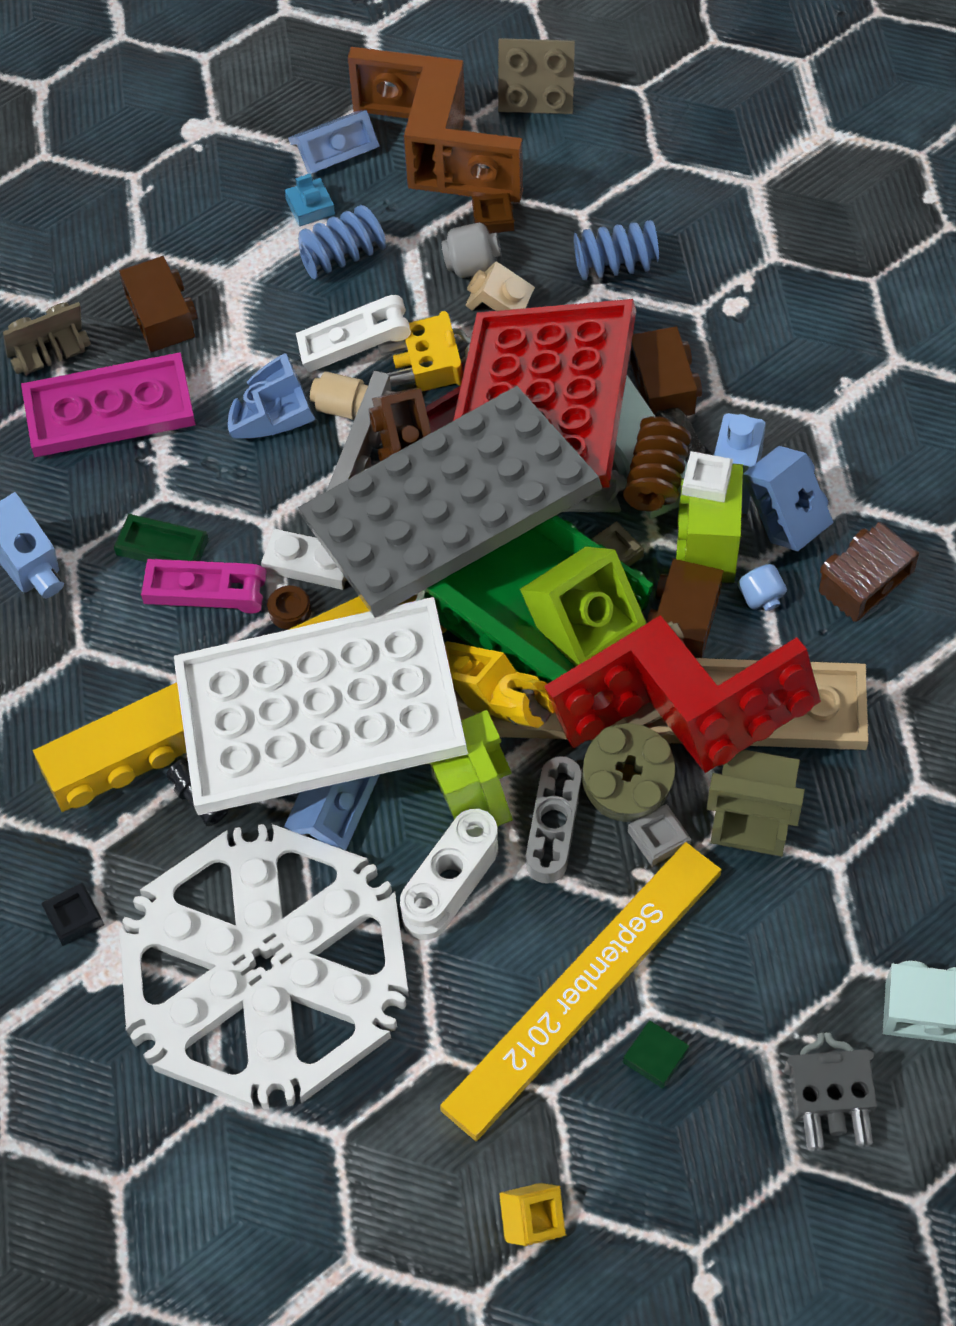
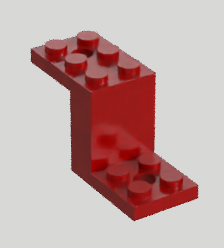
(705, 717)

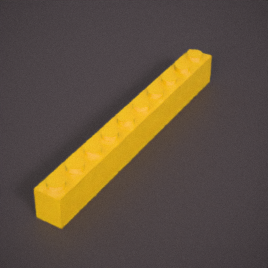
(131, 739)

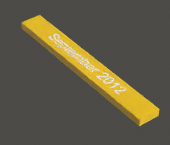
(579, 992)

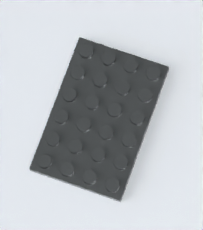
(448, 500)

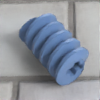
(339, 238)
(616, 249)

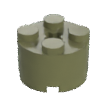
(633, 746)

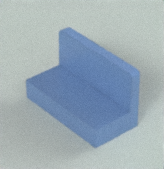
(335, 141)
(331, 811)

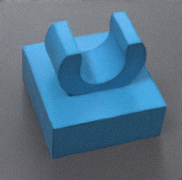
(309, 200)

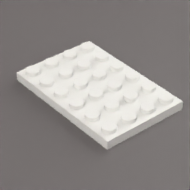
(317, 706)

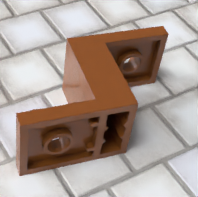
(433, 101)

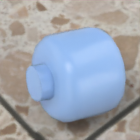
(762, 587)

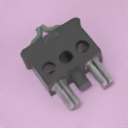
(833, 1073)

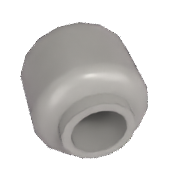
(470, 249)

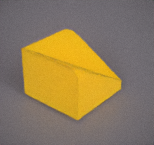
(532, 1214)

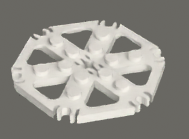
(265, 995)

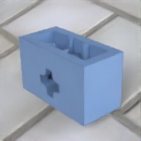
(788, 498)

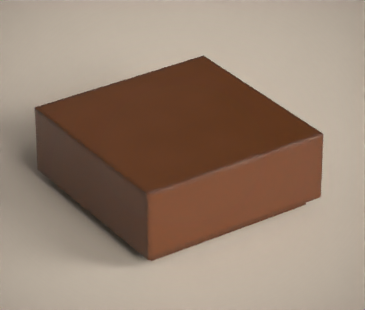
(494, 212)

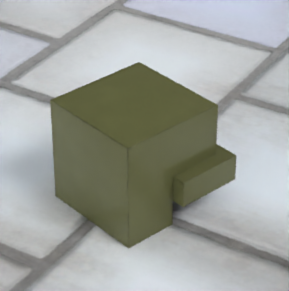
(755, 802)

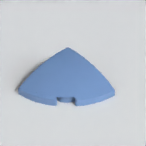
(271, 403)

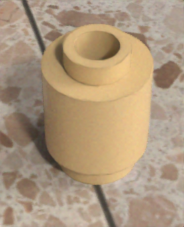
(337, 394)

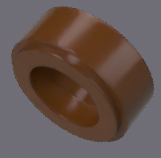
(289, 606)

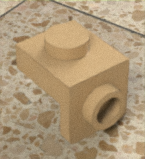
(499, 289)

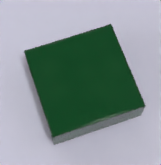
(656, 1054)

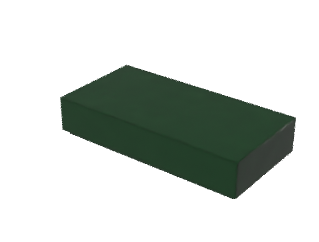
(154, 539)

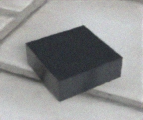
(72, 914)

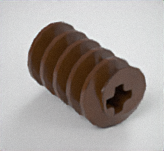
(657, 464)

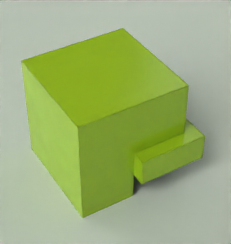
(474, 778)

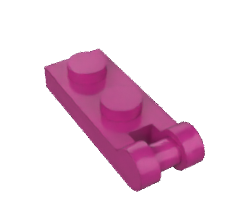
(203, 584)

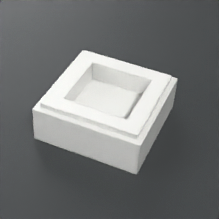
(707, 476)

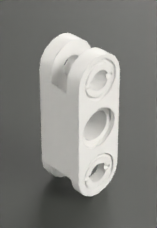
(433, 901)

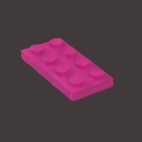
(107, 404)

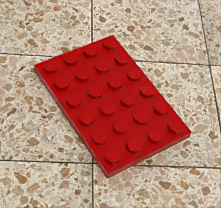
(565, 362)

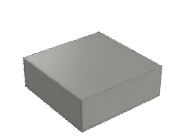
(658, 835)

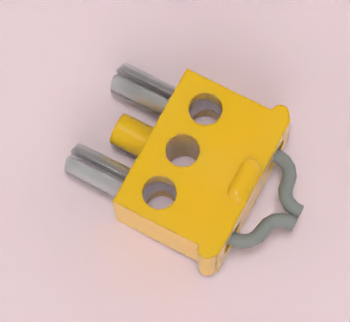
(430, 353)

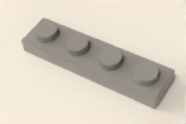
(361, 436)

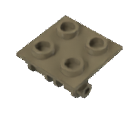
(536, 76)
(59, 323)

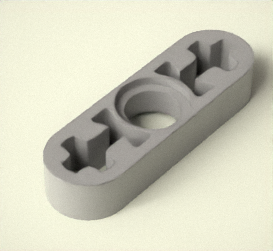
(559, 836)

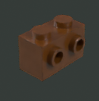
(399, 419)

